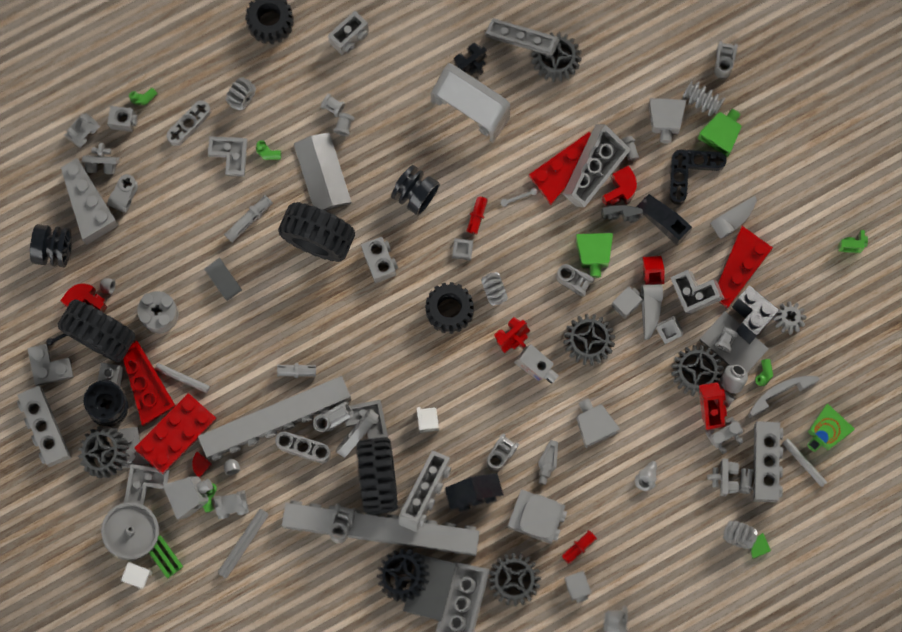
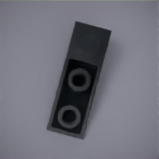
(665, 219)

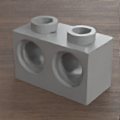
(376, 260)

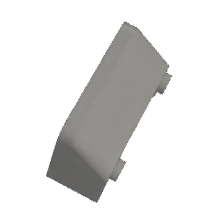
(472, 99)

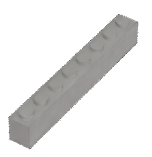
(274, 418)

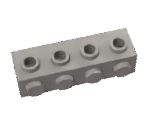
(423, 493)

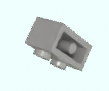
(348, 33)

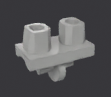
(91, 161)
(726, 487)

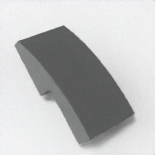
(628, 213)
(223, 279)

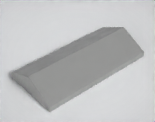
(322, 172)
(464, 599)

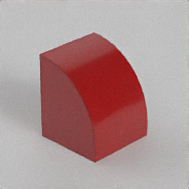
(653, 270)

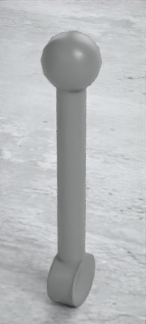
(504, 202)

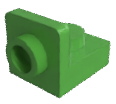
(852, 245)

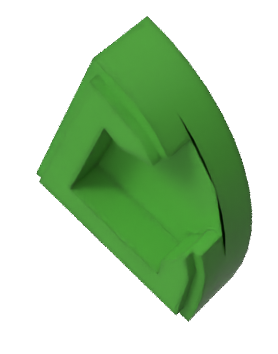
(760, 547)

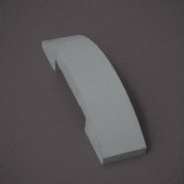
(801, 382)

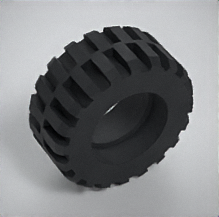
(316, 232)
(96, 330)
(377, 475)

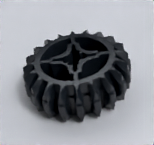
(405, 567)

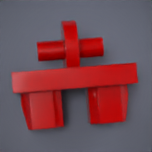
(514, 337)

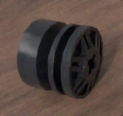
(418, 192)
(46, 245)
(98, 395)

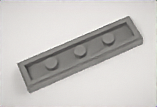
(522, 37)

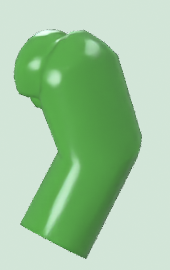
(142, 99)
(267, 154)
(767, 373)
(208, 507)

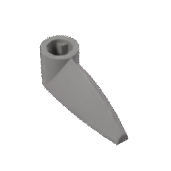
(733, 218)
(651, 307)

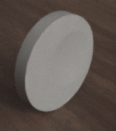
(130, 531)

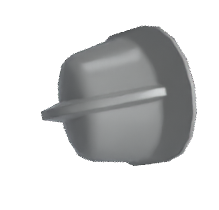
(616, 620)

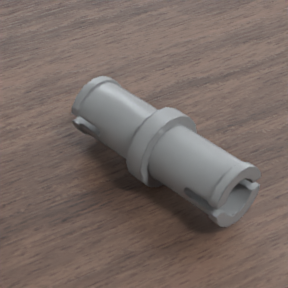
(296, 370)

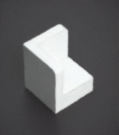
(427, 419)
(136, 575)

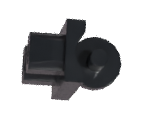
(477, 55)

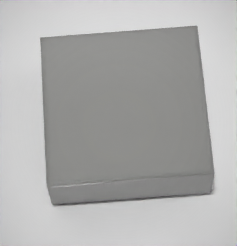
(462, 249)

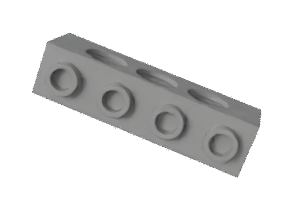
(59, 452)
(762, 492)

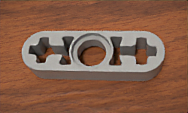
(188, 115)
(357, 433)

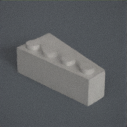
(598, 161)
(89, 208)

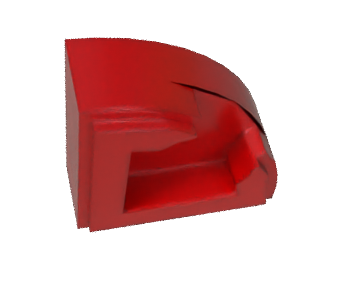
(200, 464)

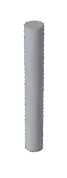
(183, 378)
(804, 462)

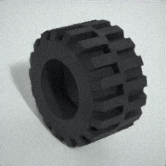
(273, 32)
(445, 292)

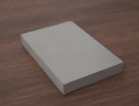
(742, 352)

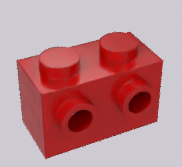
(712, 405)

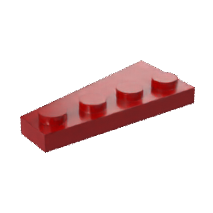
(555, 173)
(744, 260)
(148, 390)

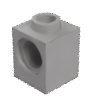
(116, 113)
(627, 302)
(669, 329)
(111, 373)
(578, 586)

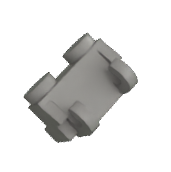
(81, 128)
(725, 434)
(231, 503)

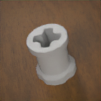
(332, 105)
(343, 124)
(726, 339)

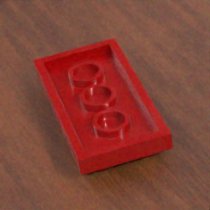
(175, 433)

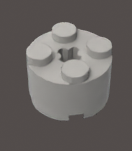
(164, 320)

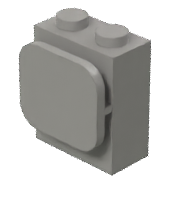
(537, 516)

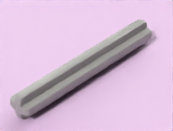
(243, 543)

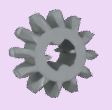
(240, 93)
(494, 288)
(796, 322)
(740, 534)

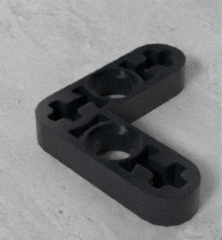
(689, 163)

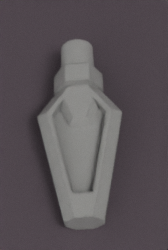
(548, 461)

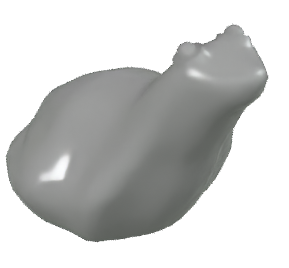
(646, 478)

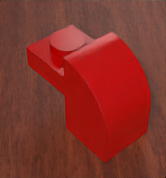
(625, 187)
(84, 293)

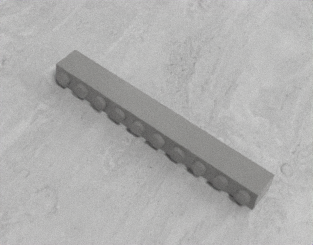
(383, 529)

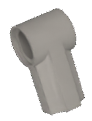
(333, 417)

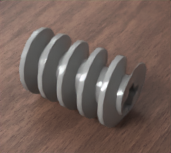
(703, 99)

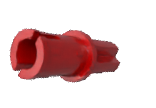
(477, 215)
(579, 547)

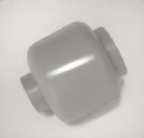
(733, 378)

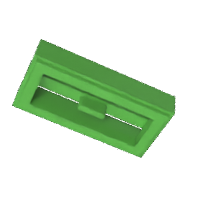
(173, 570)

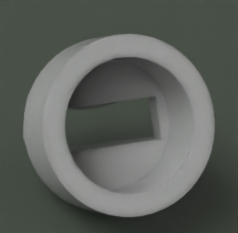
(107, 285)
(231, 467)

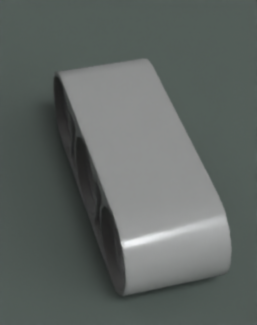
(295, 441)

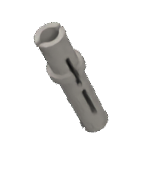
(251, 215)

